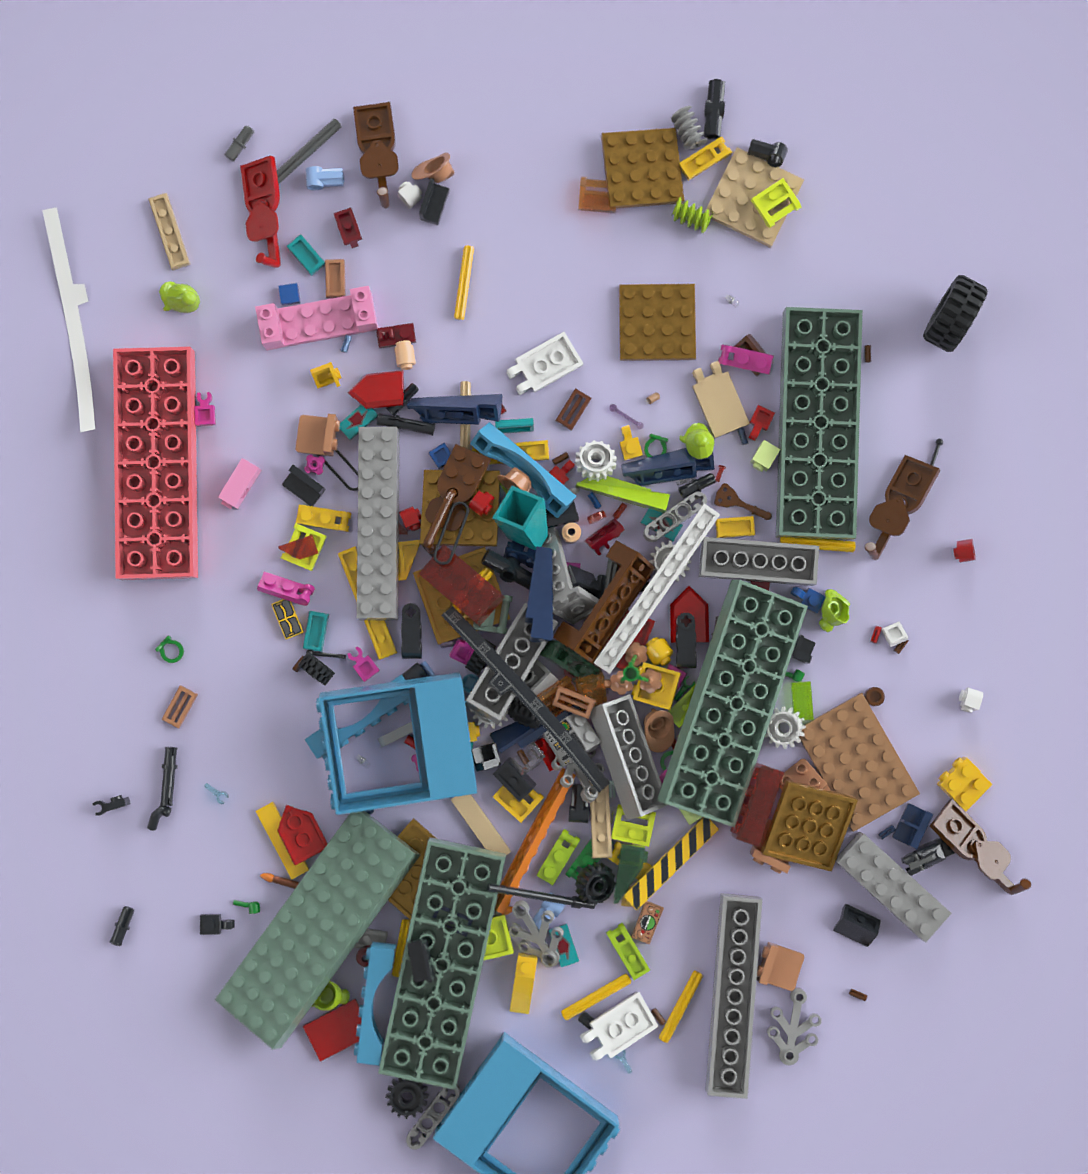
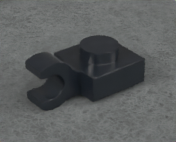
(116, 802)
(212, 924)

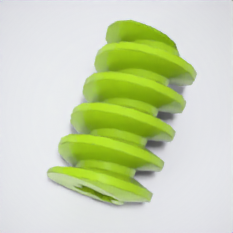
(691, 215)

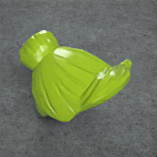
(179, 297)
(698, 441)
(834, 610)
(331, 997)

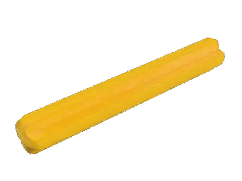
(464, 280)
(824, 544)
(596, 996)
(680, 1006)

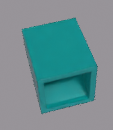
(523, 518)

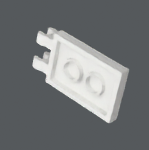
(546, 364)
(620, 1027)

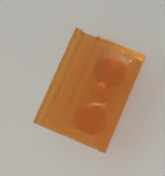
(592, 687)
(548, 695)

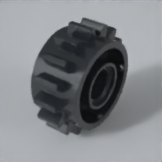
(595, 883)
(404, 1106)

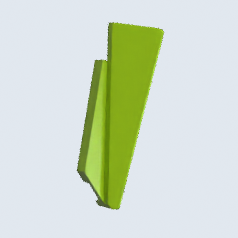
(627, 493)

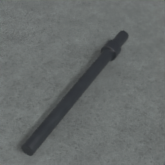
(574, 901)

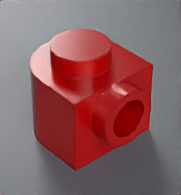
(482, 503)
(411, 518)
(965, 551)

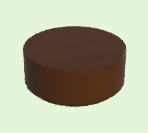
(874, 696)

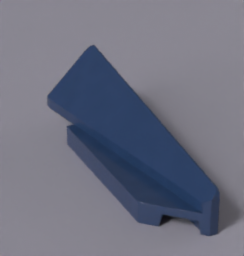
(458, 409)
(666, 467)
(540, 598)
(522, 735)

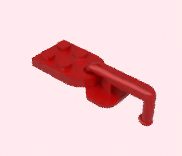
(261, 201)

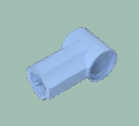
(319, 178)
(556, 908)

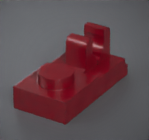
(348, 227)
(391, 335)
(602, 536)

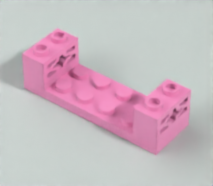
(317, 319)

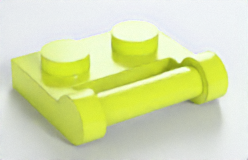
(773, 197)
(307, 563)
(632, 832)

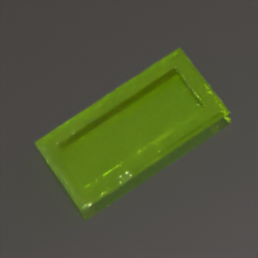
(802, 699)

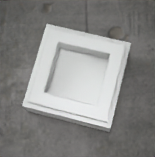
(894, 634)

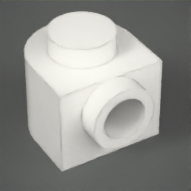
(409, 194)
(970, 699)

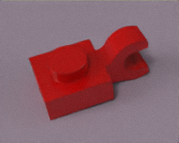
(761, 420)
(560, 474)
(548, 752)

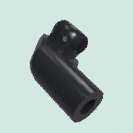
(156, 815)

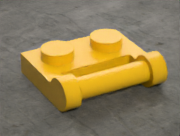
(521, 809)

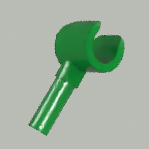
(797, 676)
(683, 689)
(254, 907)

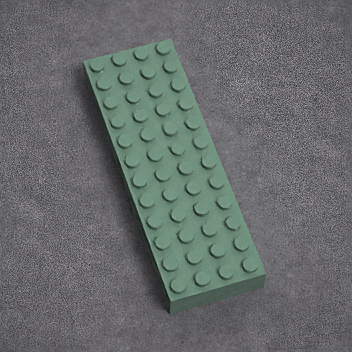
(819, 423)
(732, 703)
(317, 928)
(434, 1018)

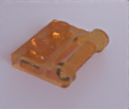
(594, 200)

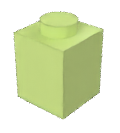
(764, 456)

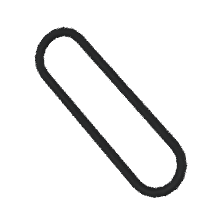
(336, 474)
(443, 531)

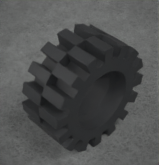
(476, 663)
(316, 668)
(522, 714)

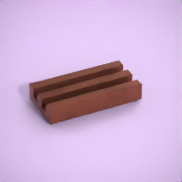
(565, 422)

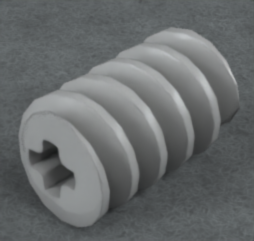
(686, 128)

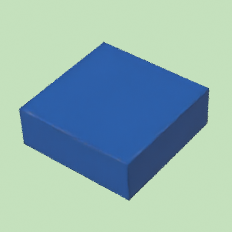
(289, 294)
(440, 455)

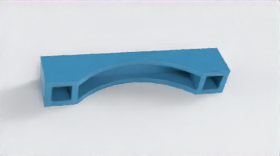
(496, 445)
(384, 706)
(371, 1042)

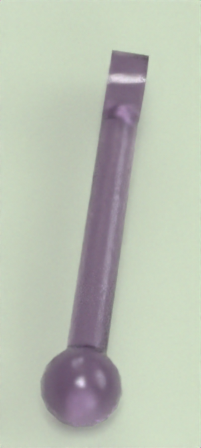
(613, 408)

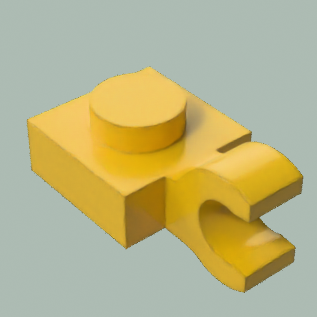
(630, 446)

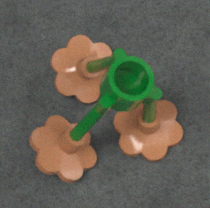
(622, 680)

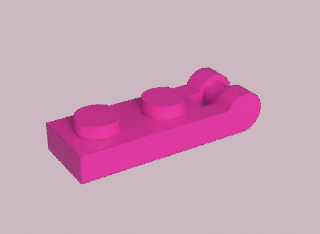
(746, 359)
(285, 588)

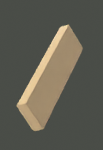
(169, 231)
(480, 824)
(601, 825)

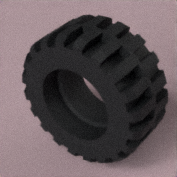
(955, 313)

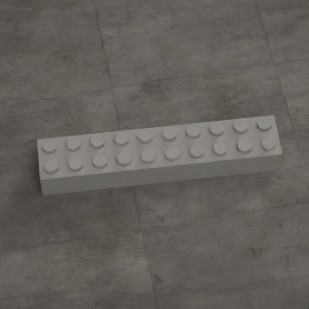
(378, 523)
(733, 996)

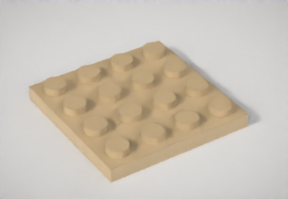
(741, 182)

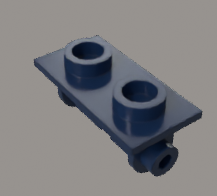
(516, 551)

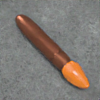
(279, 880)

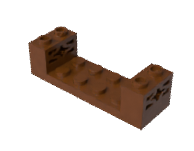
(611, 606)

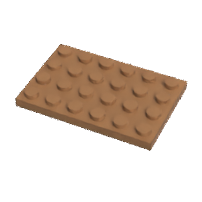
(858, 760)

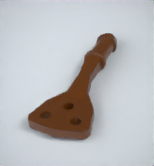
(735, 501)

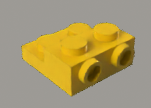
(661, 697)
(964, 783)

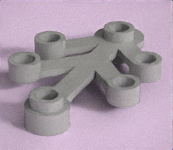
(585, 794)
(536, 936)
(793, 1029)

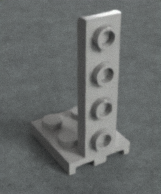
(568, 602)

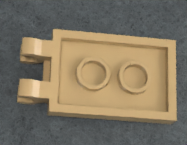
(719, 401)

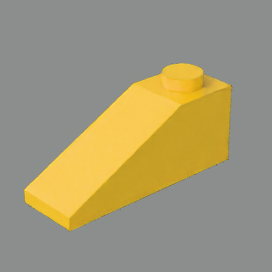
(523, 983)

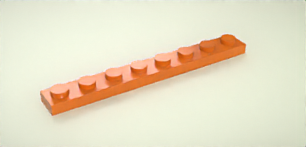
(532, 840)

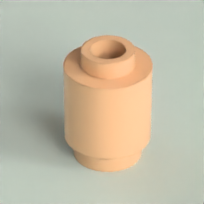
(404, 355)
(568, 538)

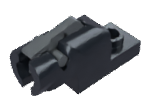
(926, 856)

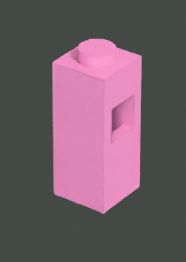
(239, 484)

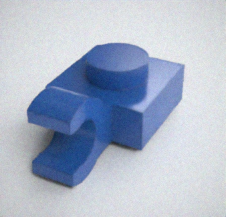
(810, 598)

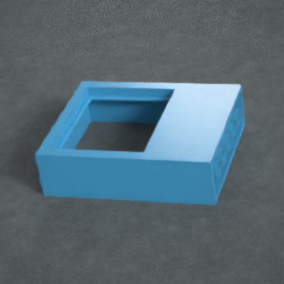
(439, 741)
(496, 1095)

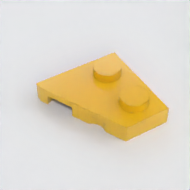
(406, 557)

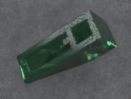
(568, 660)
(629, 866)

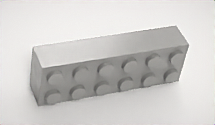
(759, 561)
(520, 656)
(627, 756)
(892, 886)

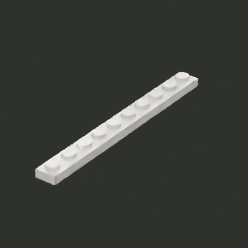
(656, 588)

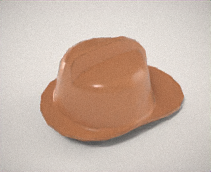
(435, 168)
(515, 478)
(659, 730)

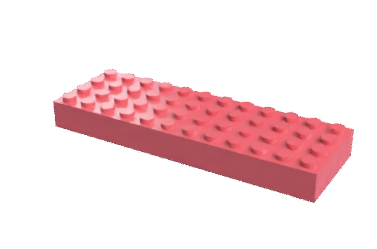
(155, 463)

